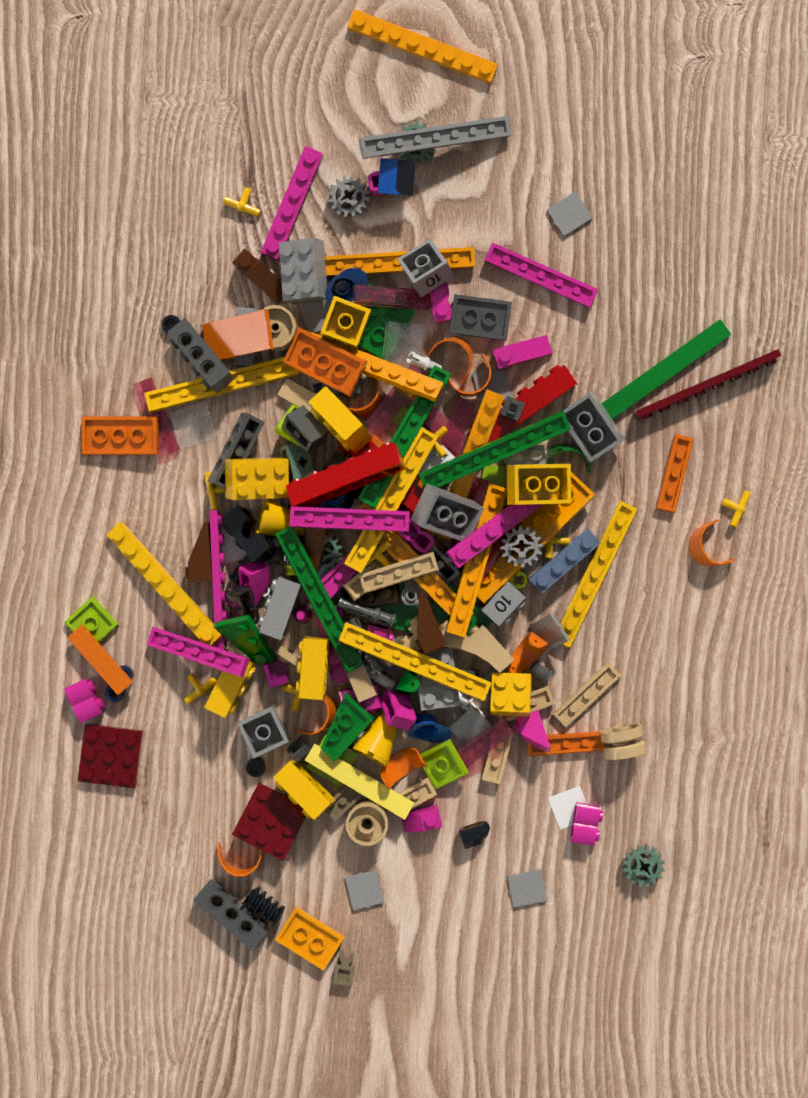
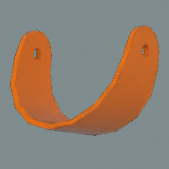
(464, 344)
(479, 392)
(369, 409)
(696, 547)
(527, 653)
(332, 709)
(400, 765)
(236, 871)

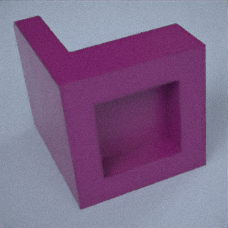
(276, 673)

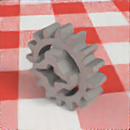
(343, 202)
(512, 547)

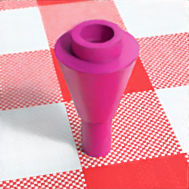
(302, 614)

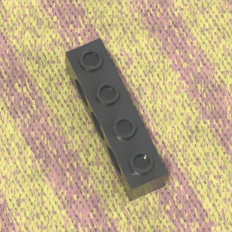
(184, 332)
(237, 446)
(219, 912)

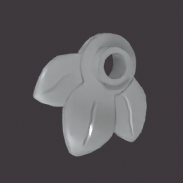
(413, 588)

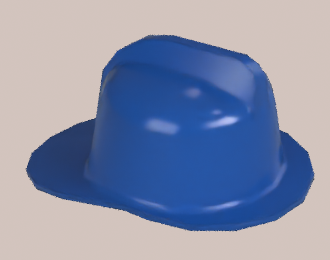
(343, 284)
(428, 729)

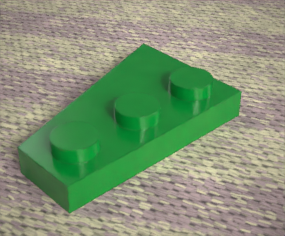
(246, 637)

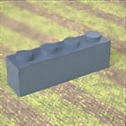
(564, 561)

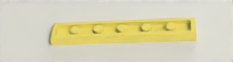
(360, 782)

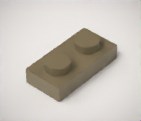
(345, 800)

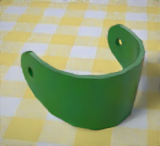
(558, 448)
(409, 684)

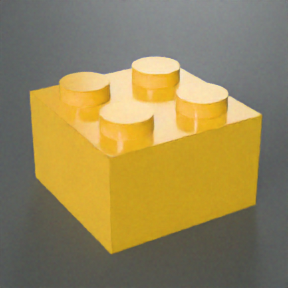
(345, 322)
(511, 694)

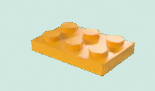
(309, 938)

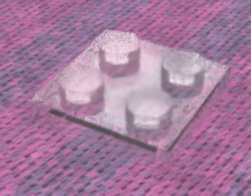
(401, 340)
(193, 426)

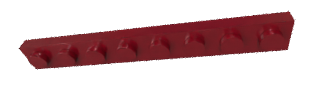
(714, 382)

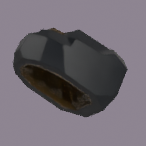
(474, 833)

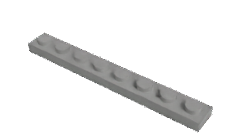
(434, 137)

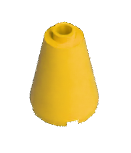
(274, 518)
(377, 741)

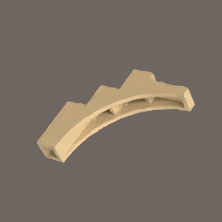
(479, 642)

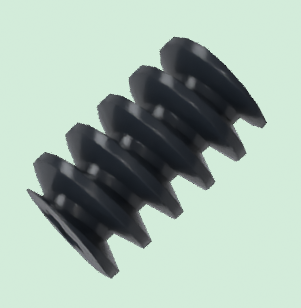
(264, 905)

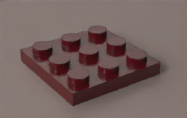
(110, 755)
(270, 822)

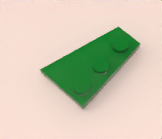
(347, 725)

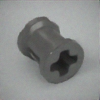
(539, 672)

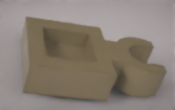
(343, 971)

